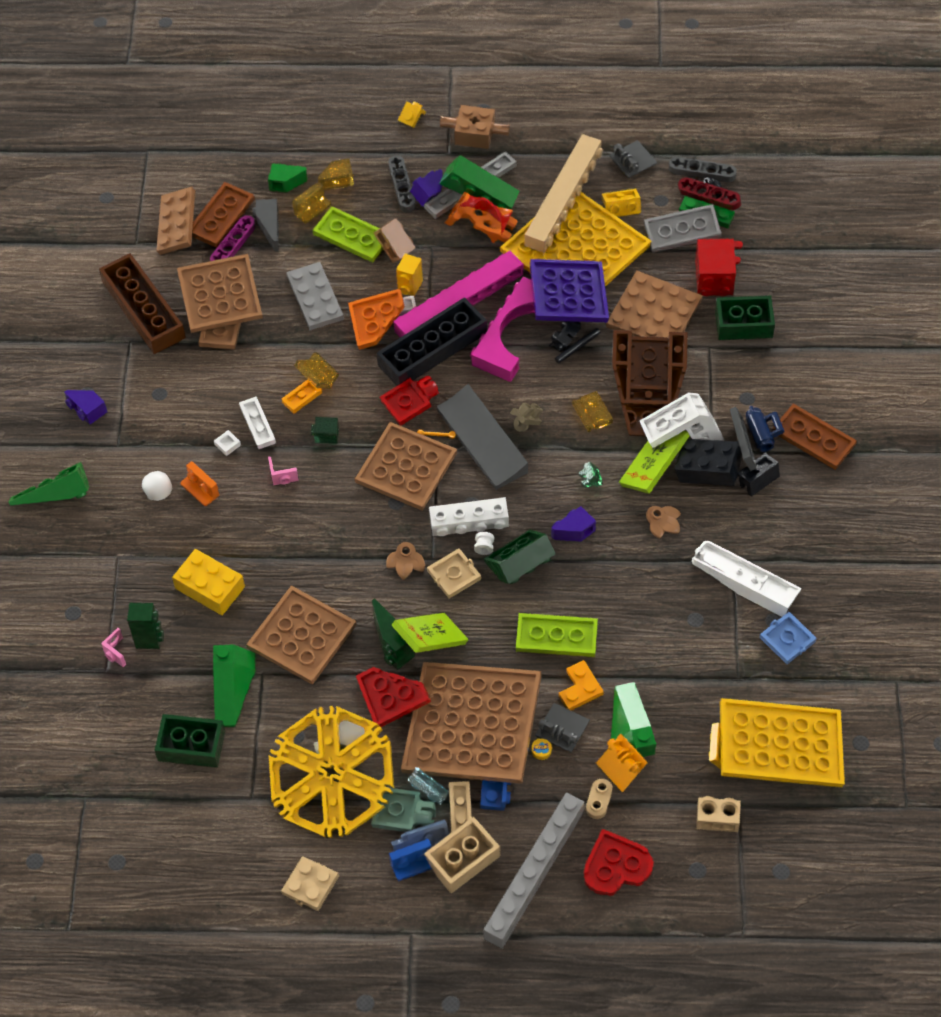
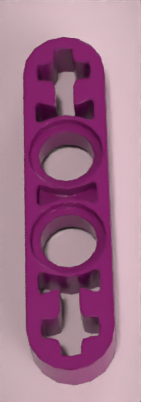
(236, 244)

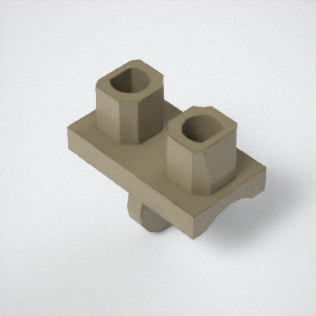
(526, 416)

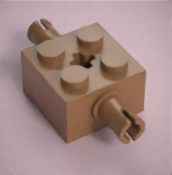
(474, 126)

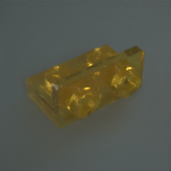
(310, 203)
(317, 371)

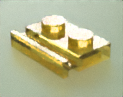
(592, 411)

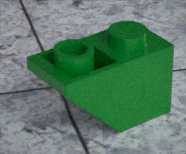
(286, 177)

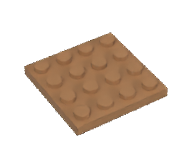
(219, 293)
(653, 307)
(406, 466)
(301, 634)

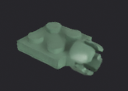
(404, 811)

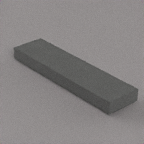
(743, 438)

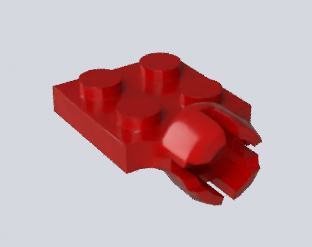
(409, 399)

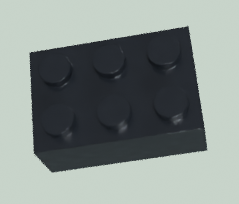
(709, 462)

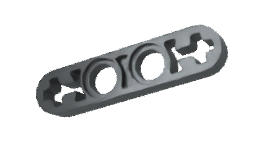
(702, 171)
(403, 183)

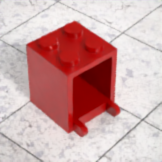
(716, 266)

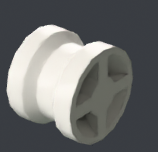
(484, 543)

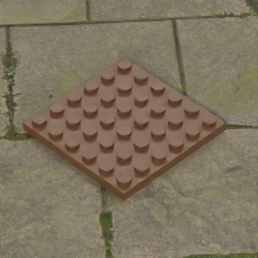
(474, 723)

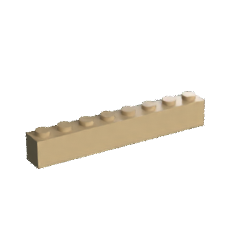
(563, 193)

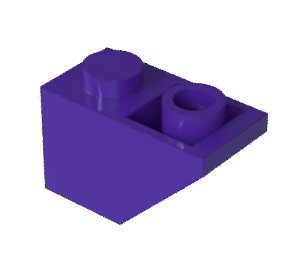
(427, 187)
(86, 404)
(574, 526)

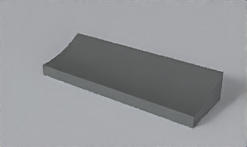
(483, 438)

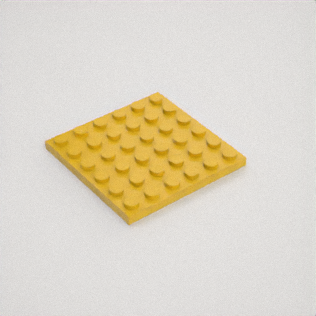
(586, 235)

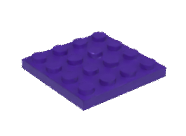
(569, 290)

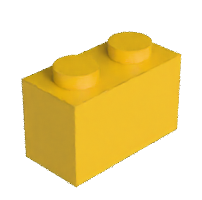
(409, 274)

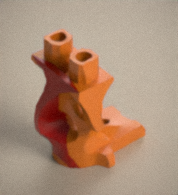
(494, 216)

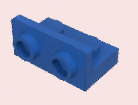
(494, 795)
(410, 860)

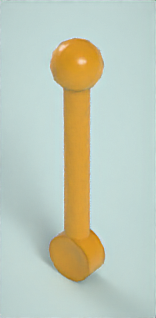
(451, 434)

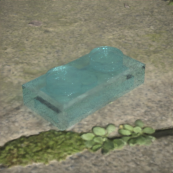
(429, 786)

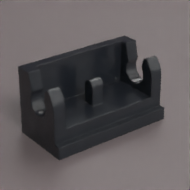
(757, 479)

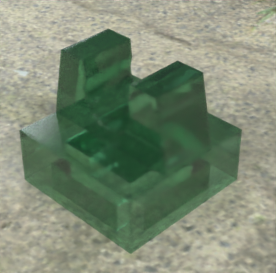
(592, 473)

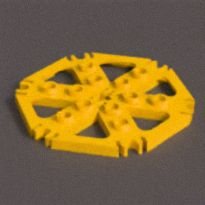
(331, 790)

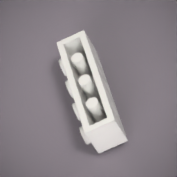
(469, 517)

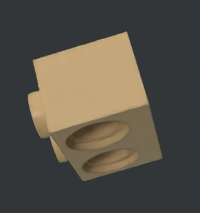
(718, 820)

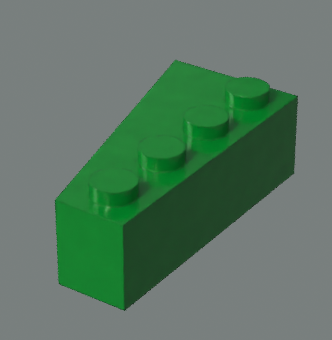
(470, 178)

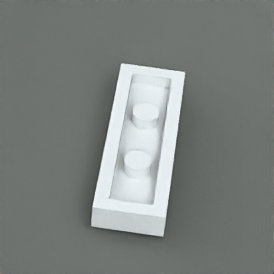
(257, 423)

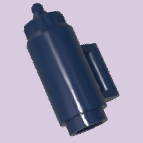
(760, 430)

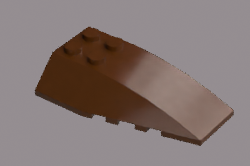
(647, 373)

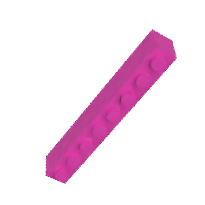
(474, 288)

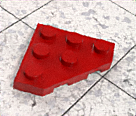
(390, 695)

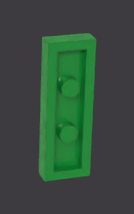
(723, 215)

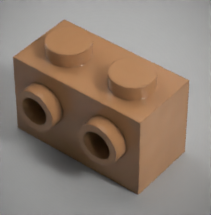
(394, 240)

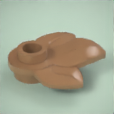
(665, 522)
(405, 562)

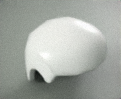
(156, 485)

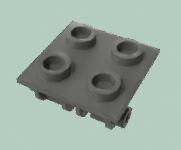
(632, 158)
(562, 727)

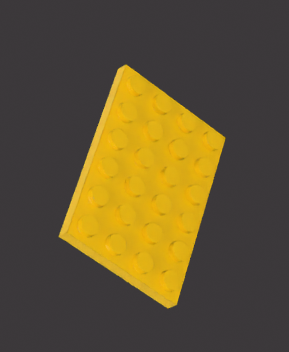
(781, 742)

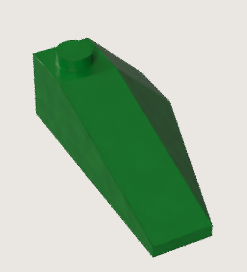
(67, 485)
(232, 677)
(631, 720)

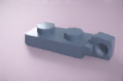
(434, 832)

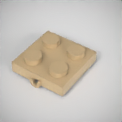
(454, 573)
(310, 883)

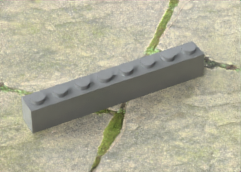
(533, 870)

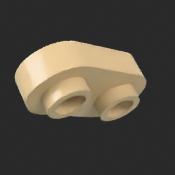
(599, 797)

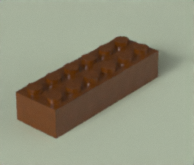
(142, 303)

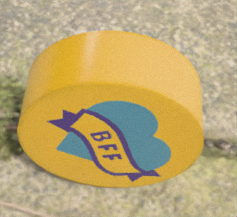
(541, 749)

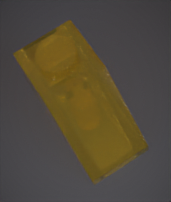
(337, 175)

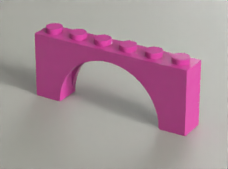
(490, 353)

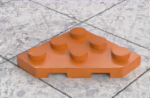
(374, 316)

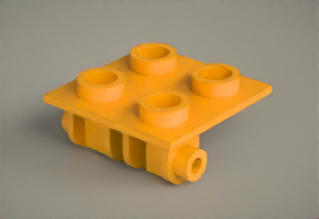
(621, 762)

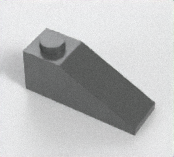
(268, 220)

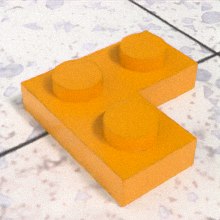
(584, 689)

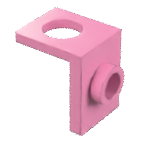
(283, 476)
(108, 647)

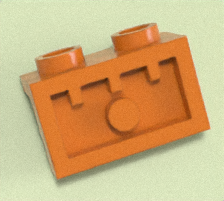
(200, 485)

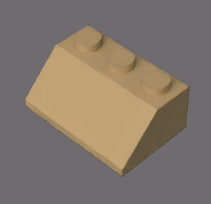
(462, 854)

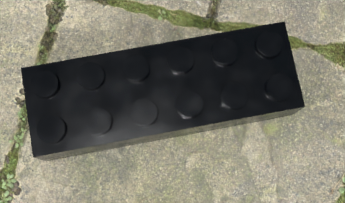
(432, 342)

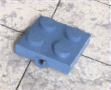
(787, 637)

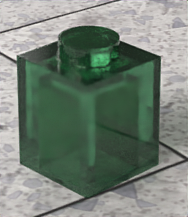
(325, 430)

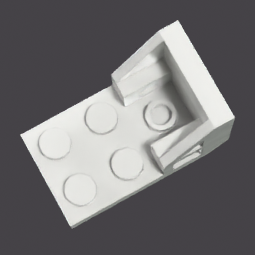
(681, 416)

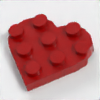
(616, 863)

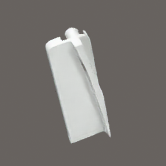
(746, 578)

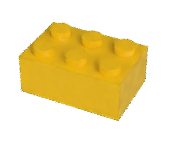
(208, 582)

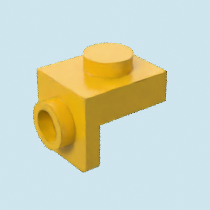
(411, 114)

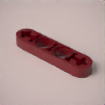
(711, 190)

